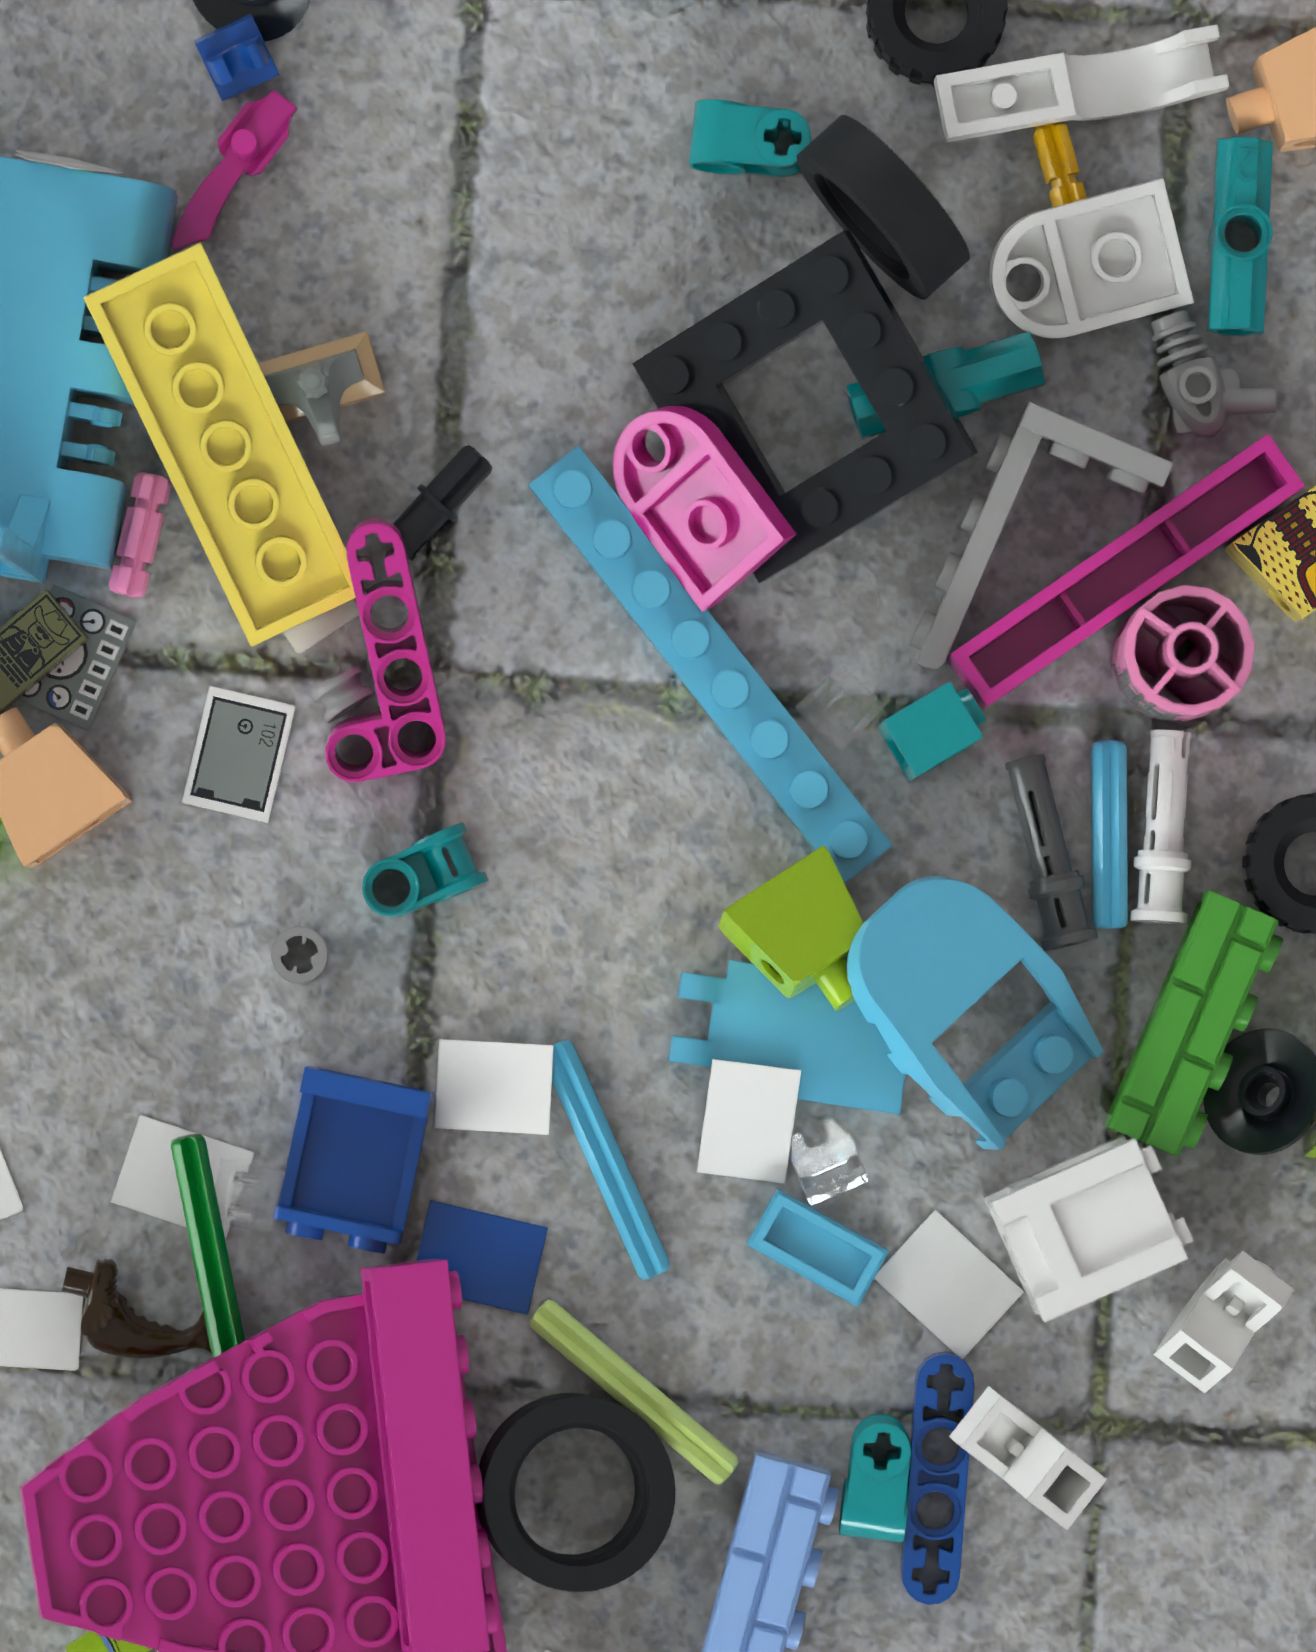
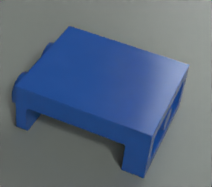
(353, 1158)

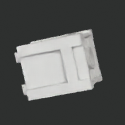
(1088, 1226)

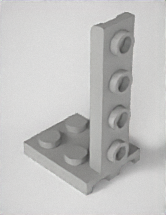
(987, 515)

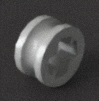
(342, 694)
(280, 950)

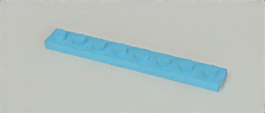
(709, 664)

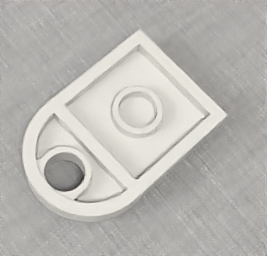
(1096, 262)

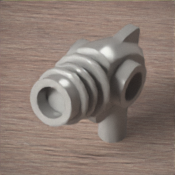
(1196, 386)

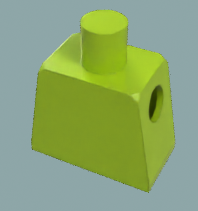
(798, 928)

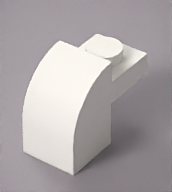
(1222, 1320)
(1028, 1457)

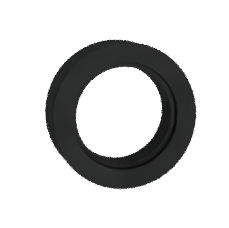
(883, 206)
(650, 1510)

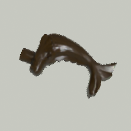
(115, 1326)

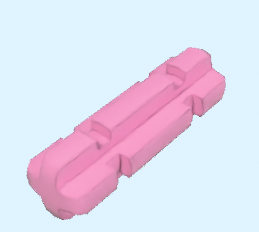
(140, 535)

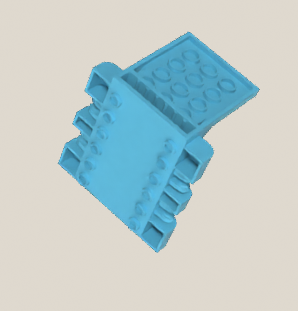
(53, 243)

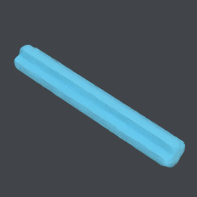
(607, 1162)

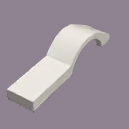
(1077, 86)

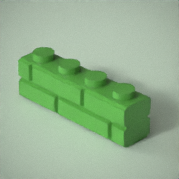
(1192, 1023)

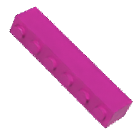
(1125, 572)
(427, 1456)

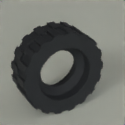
(924, 60)
(1266, 863)

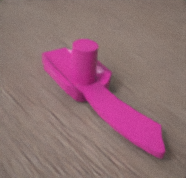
(247, 148)

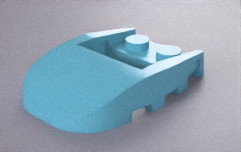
(926, 964)

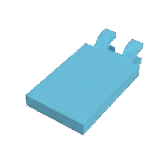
(758, 1025)

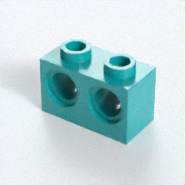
(932, 730)

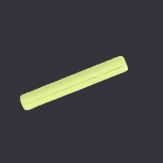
(633, 1391)

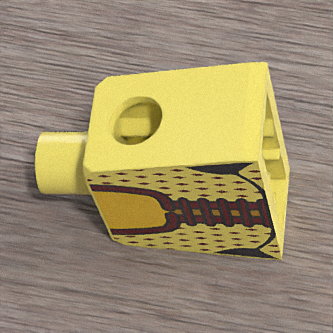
(1283, 556)

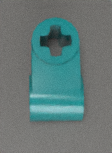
(738, 139)
(427, 872)
(876, 1491)

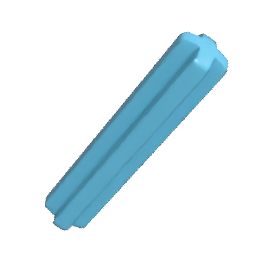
(1109, 834)

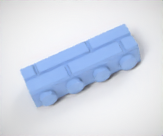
(771, 1556)

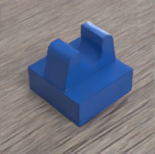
(236, 57)

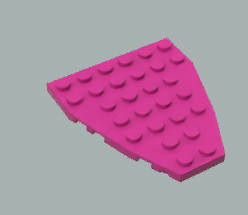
(233, 1505)

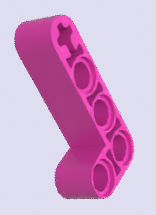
(383, 647)

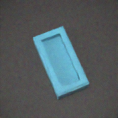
(817, 1247)

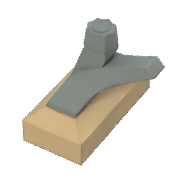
(324, 380)

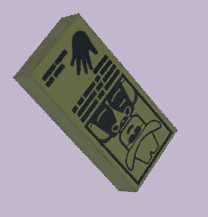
(35, 645)

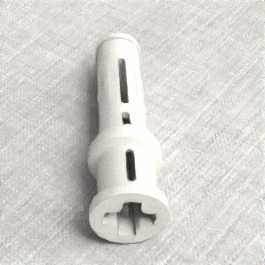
(1163, 859)

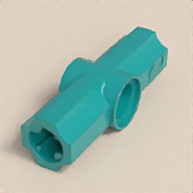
(1243, 197)
(967, 378)

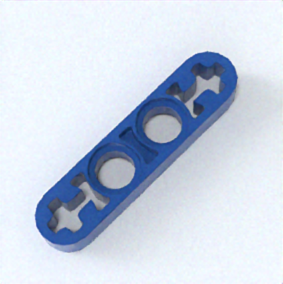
(933, 1477)

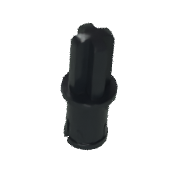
(442, 498)

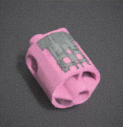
(1207, 675)

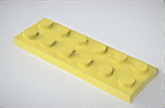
(224, 443)

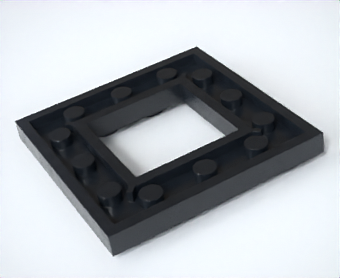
(842, 291)

